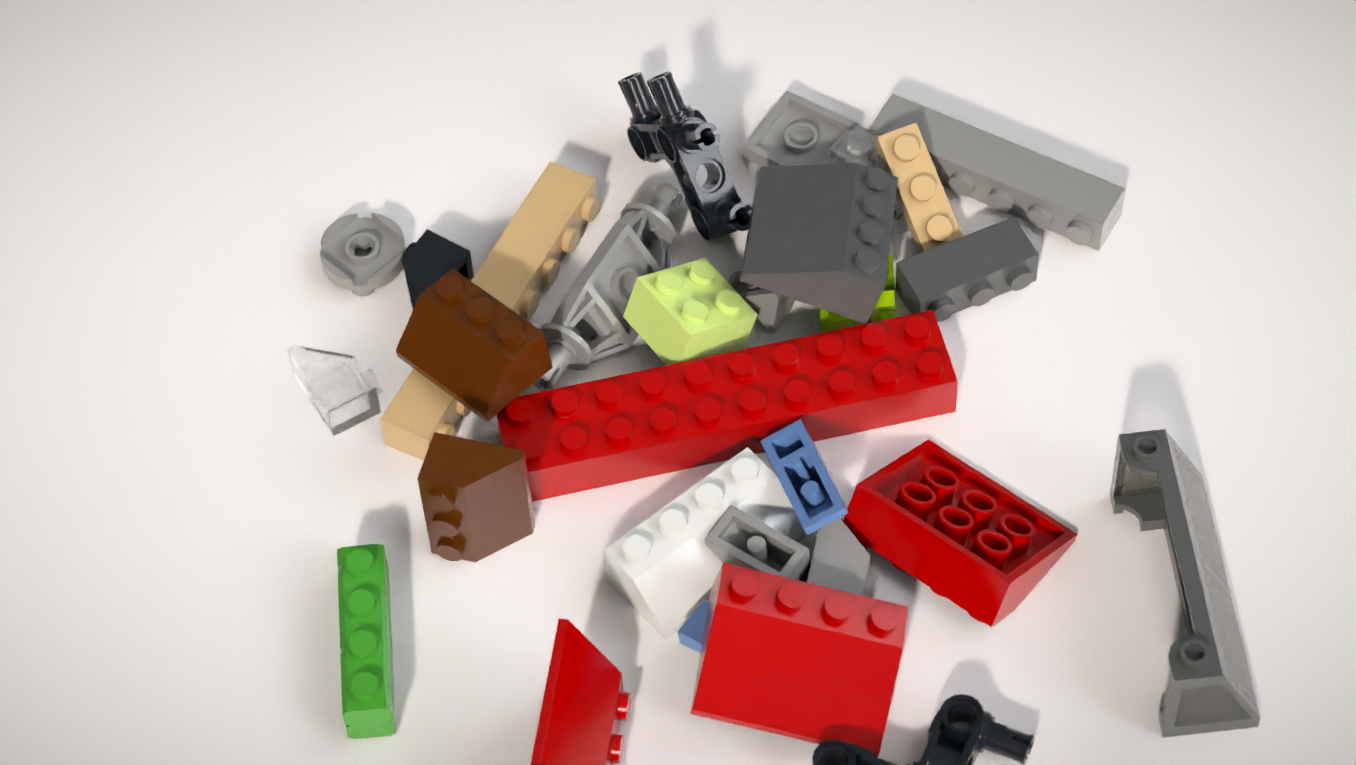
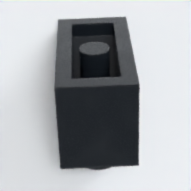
(430, 260)

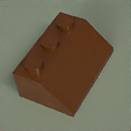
(473, 345)
(474, 497)

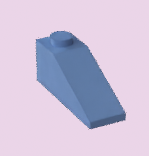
(804, 477)

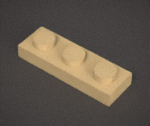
(918, 187)

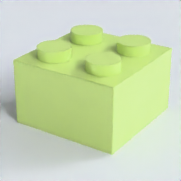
(689, 313)

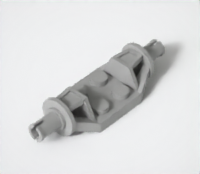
(604, 286)

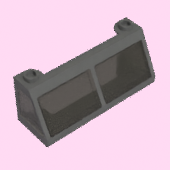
(1209, 668)

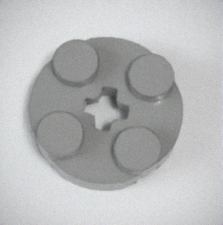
(368, 272)

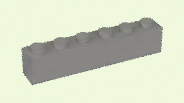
(1010, 175)

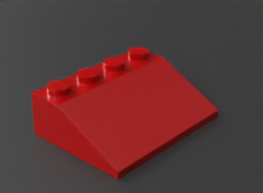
(956, 531)
(798, 658)
(580, 705)

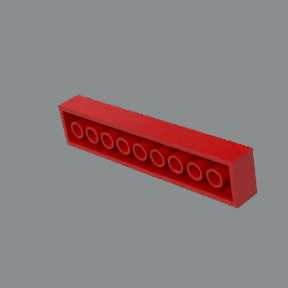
(729, 402)

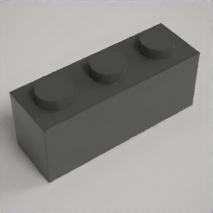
(968, 270)

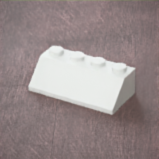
(665, 560)

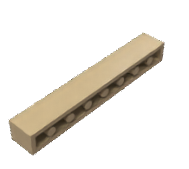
(514, 274)

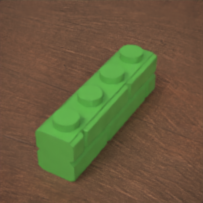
(366, 641)

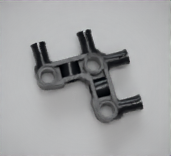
(685, 141)
(945, 742)

